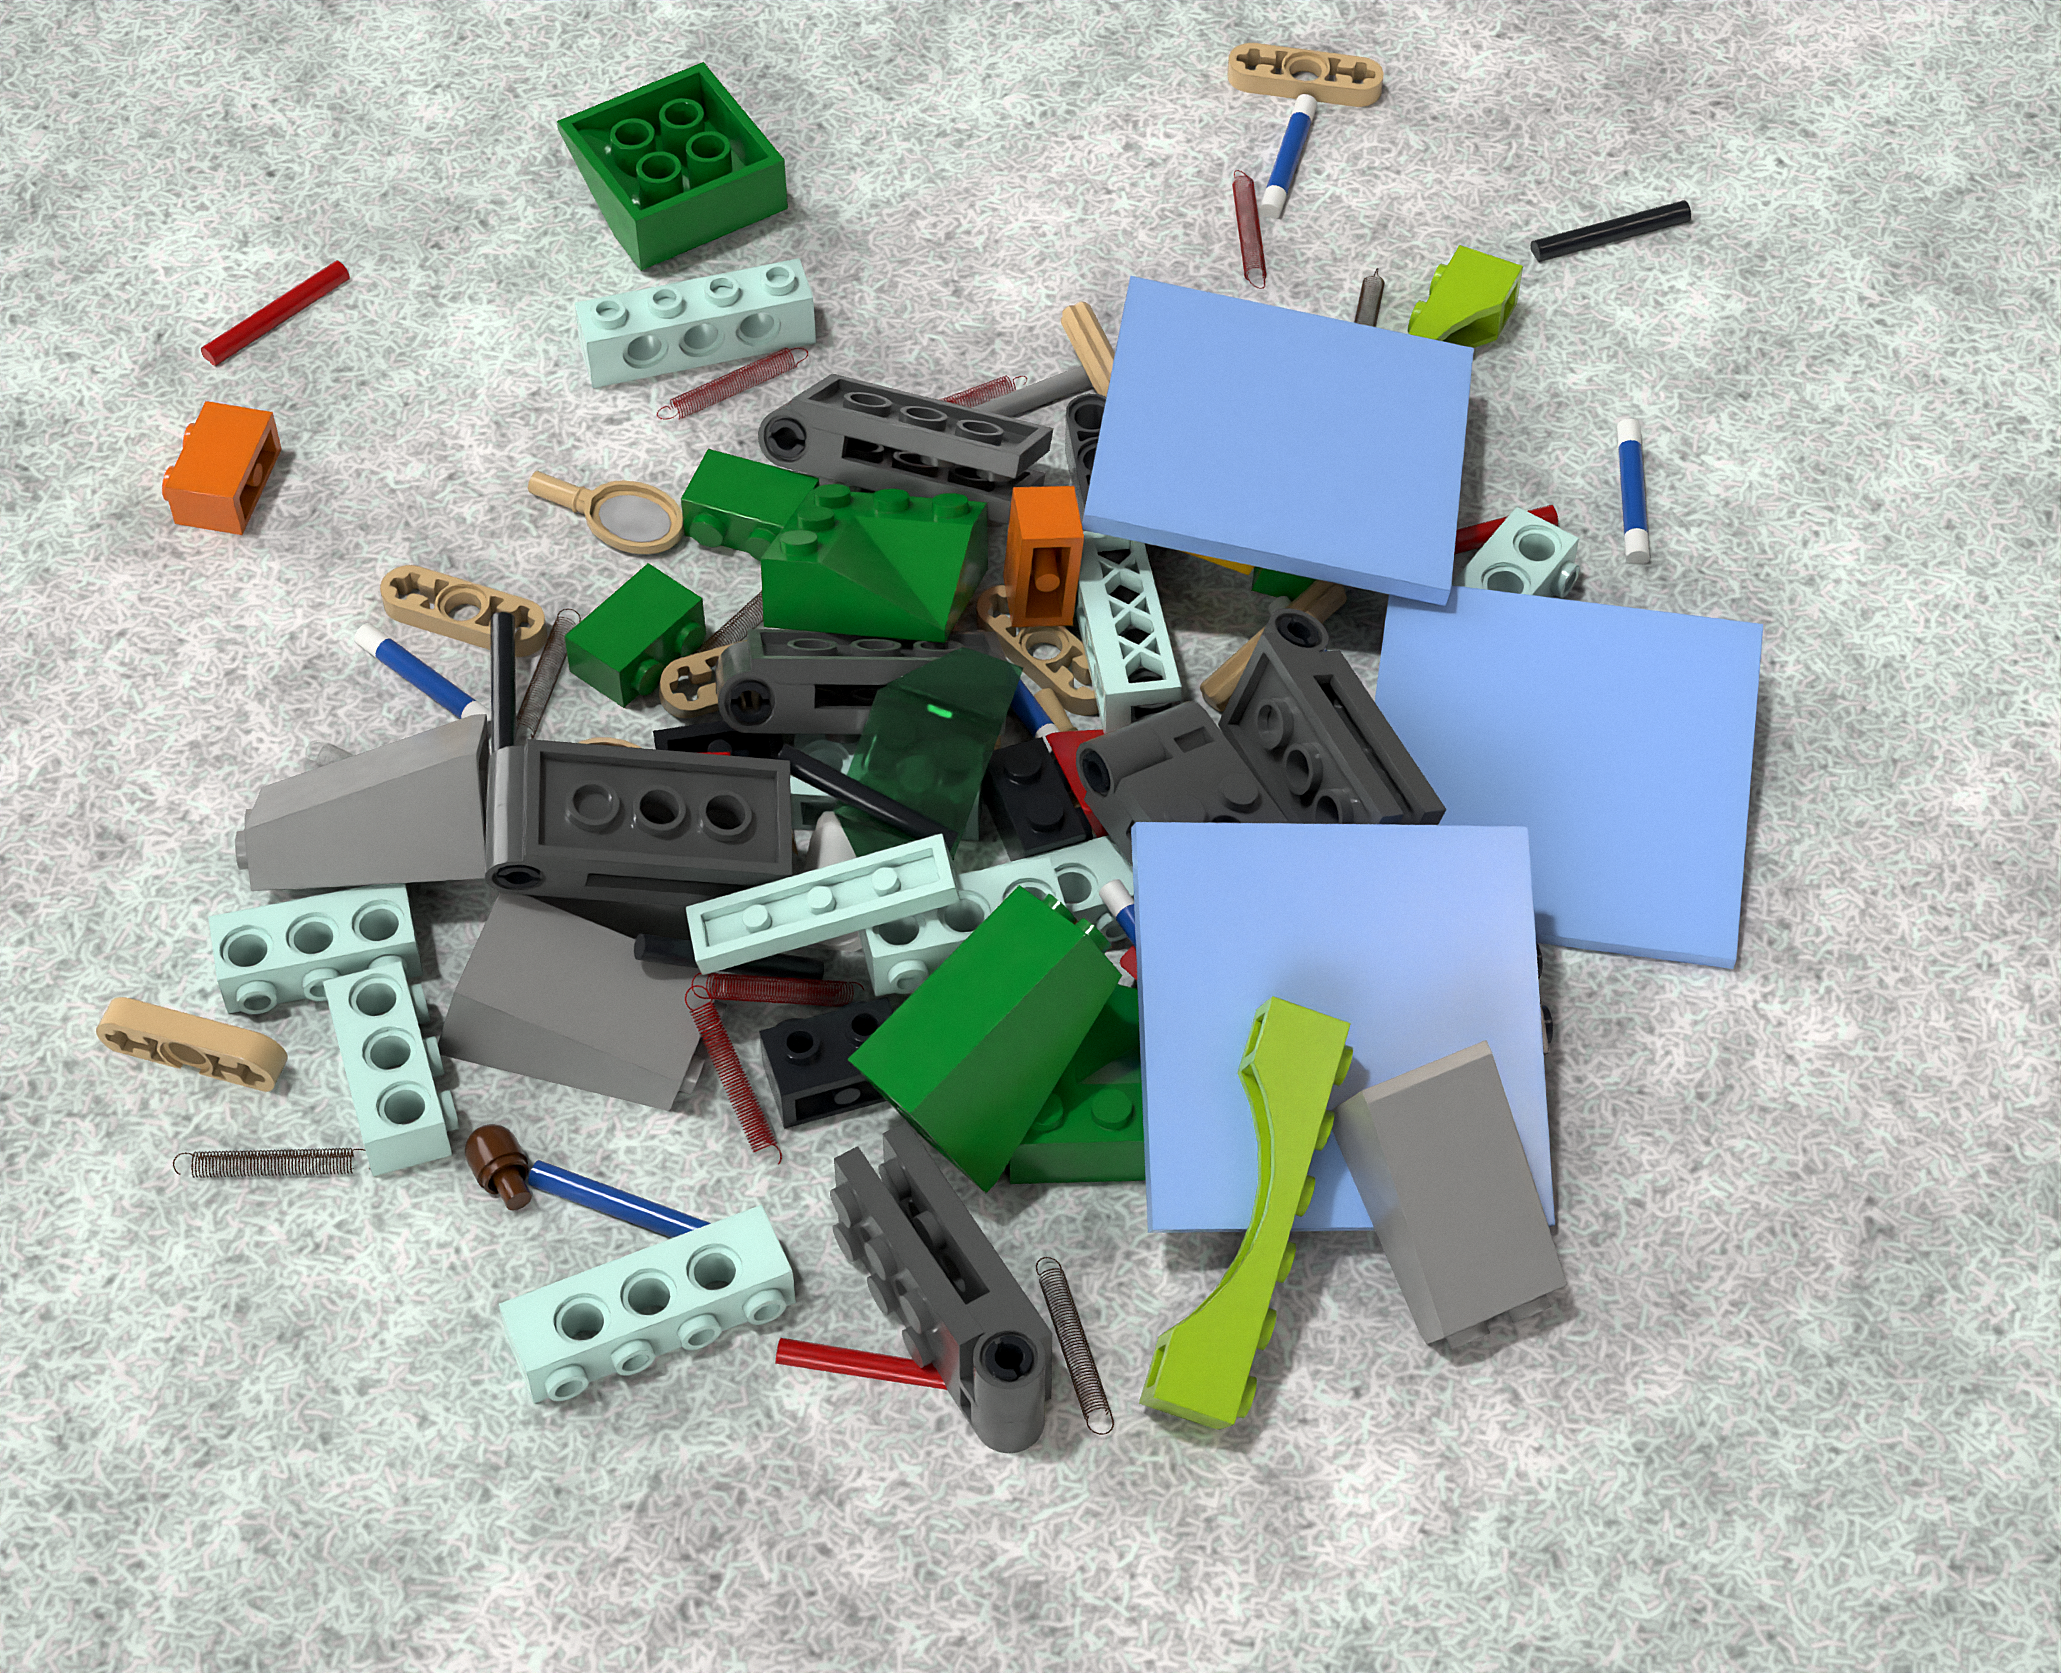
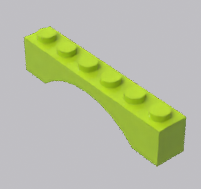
(1468, 299)
(1288, 1078)

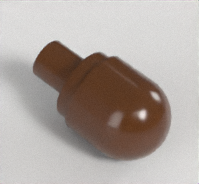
(499, 1164)

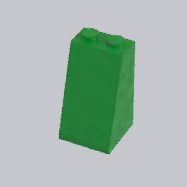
(992, 1032)

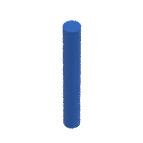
(612, 1200)

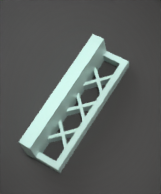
(1101, 631)
(822, 904)

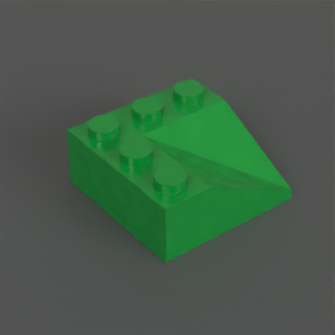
(675, 165)
(875, 564)
(1095, 1111)

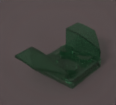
(930, 744)

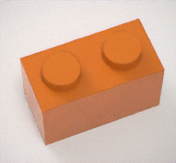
(222, 467)
(1043, 556)

